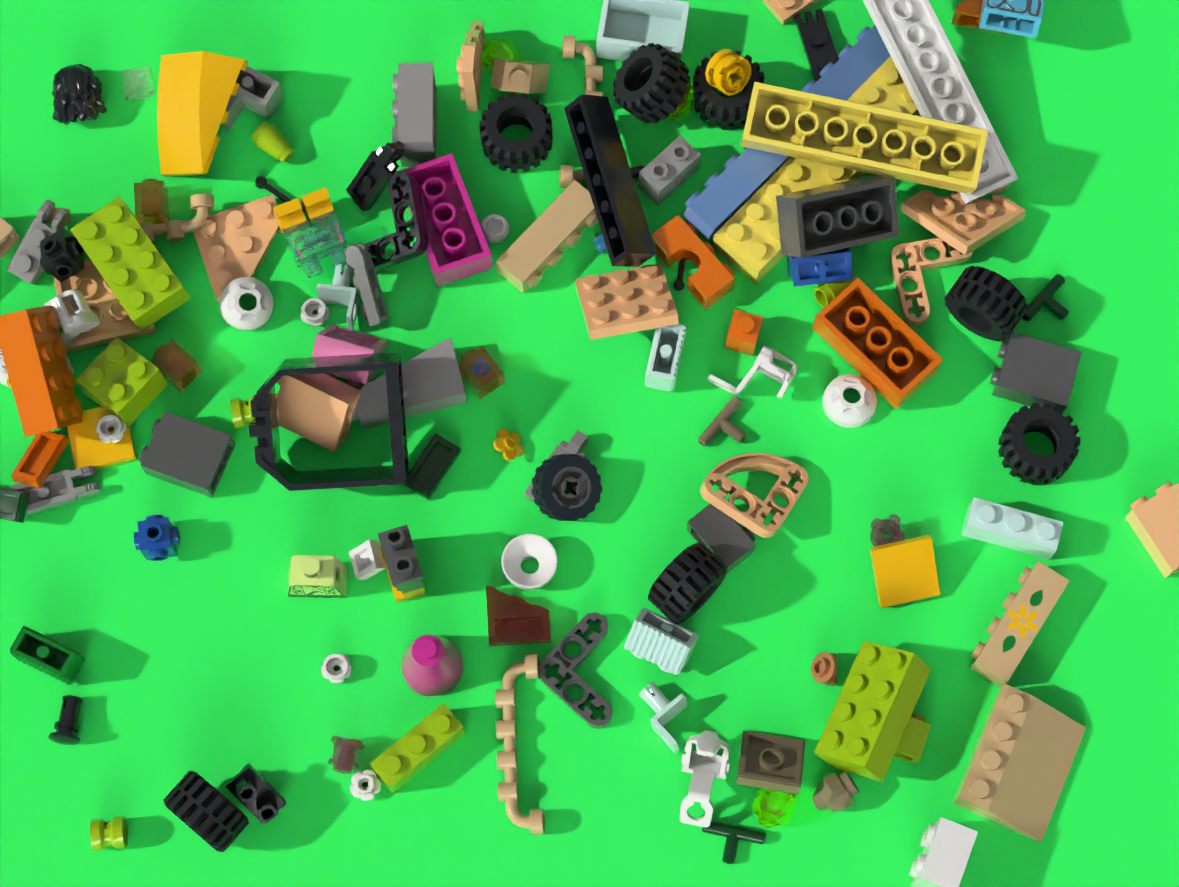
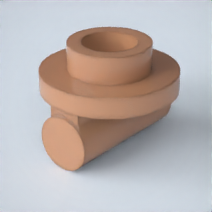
(825, 669)

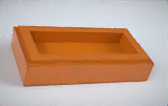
(40, 459)

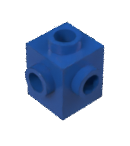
(163, 545)

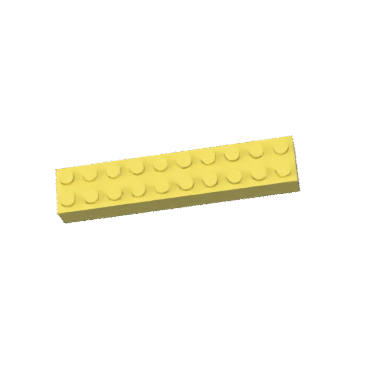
(752, 234)

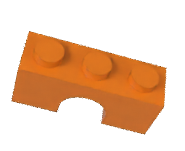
(679, 241)

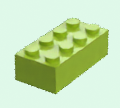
(130, 263)
(873, 710)

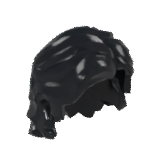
(77, 94)

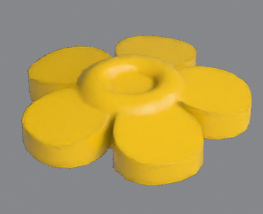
(508, 444)

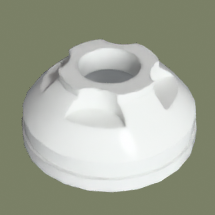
(240, 318)
(845, 413)
(526, 547)

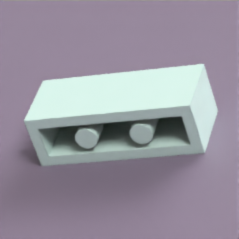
(1012, 528)

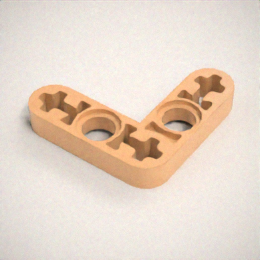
(919, 262)

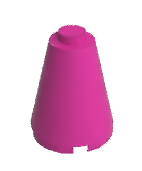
(432, 665)

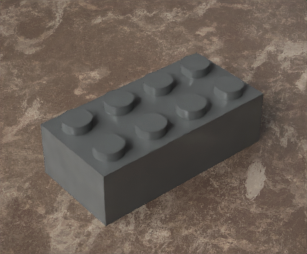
(837, 216)

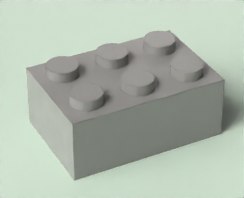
(415, 112)

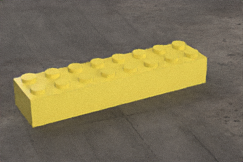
(864, 138)

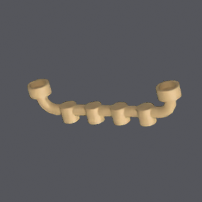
(592, 75)
(174, 228)
(508, 759)

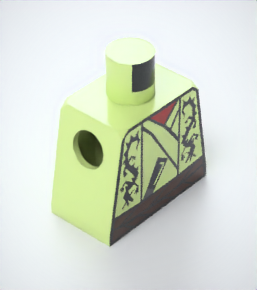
(316, 577)

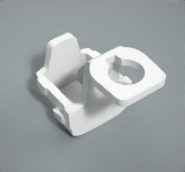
(73, 324)
(765, 365)
(704, 767)

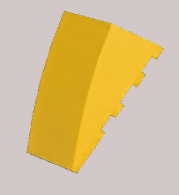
(191, 107)

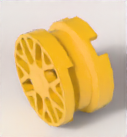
(729, 72)

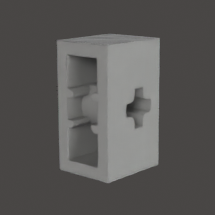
(669, 170)

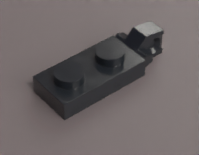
(375, 175)

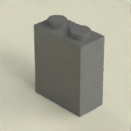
(1035, 372)
(187, 454)

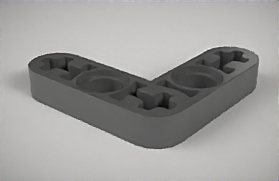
(568, 665)

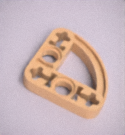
(757, 509)

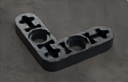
(402, 238)

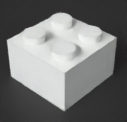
(944, 855)

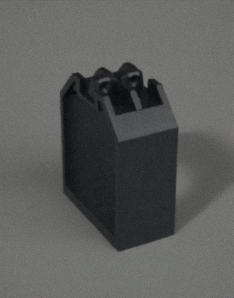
(266, 426)

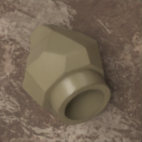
(835, 792)

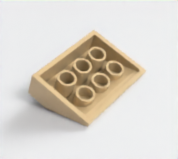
(1020, 763)

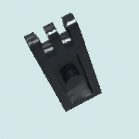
(816, 42)

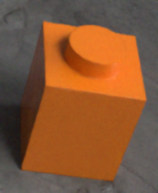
(743, 332)

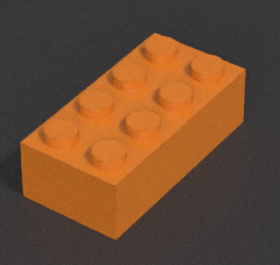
(877, 343)
(39, 370)

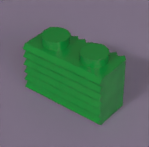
(47, 655)

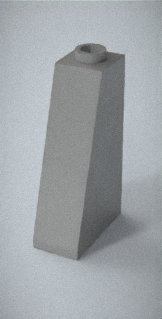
(429, 384)

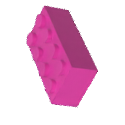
(453, 230)

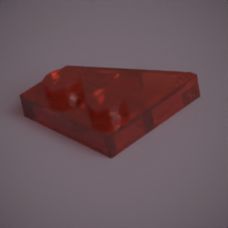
(515, 621)

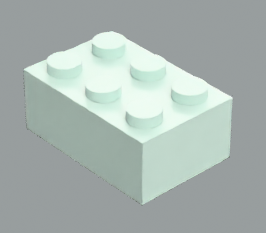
(635, 23)

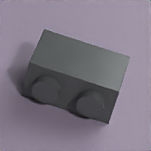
(722, 536)

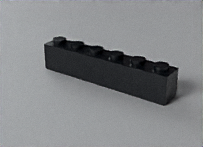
(610, 181)

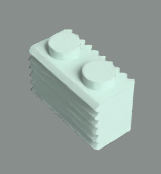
(665, 357)
(660, 641)

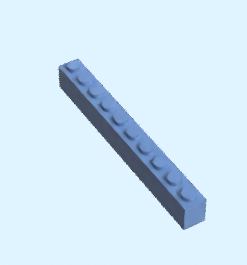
(754, 167)

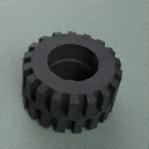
(651, 83)
(721, 109)
(510, 112)
(986, 303)
(1049, 423)
(687, 583)
(206, 811)

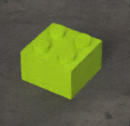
(122, 381)

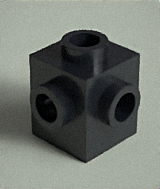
(61, 255)

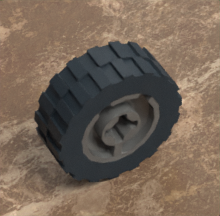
(550, 487)

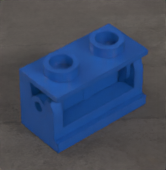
(820, 268)

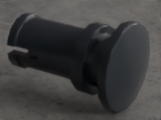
(67, 725)

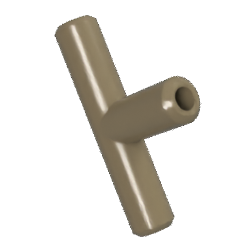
(722, 423)

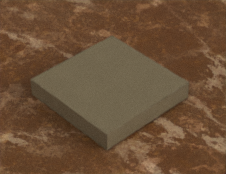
(771, 762)

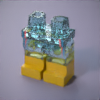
(313, 242)

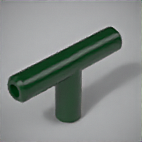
(1045, 299)
(733, 835)

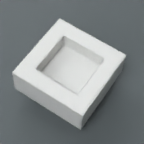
(366, 560)

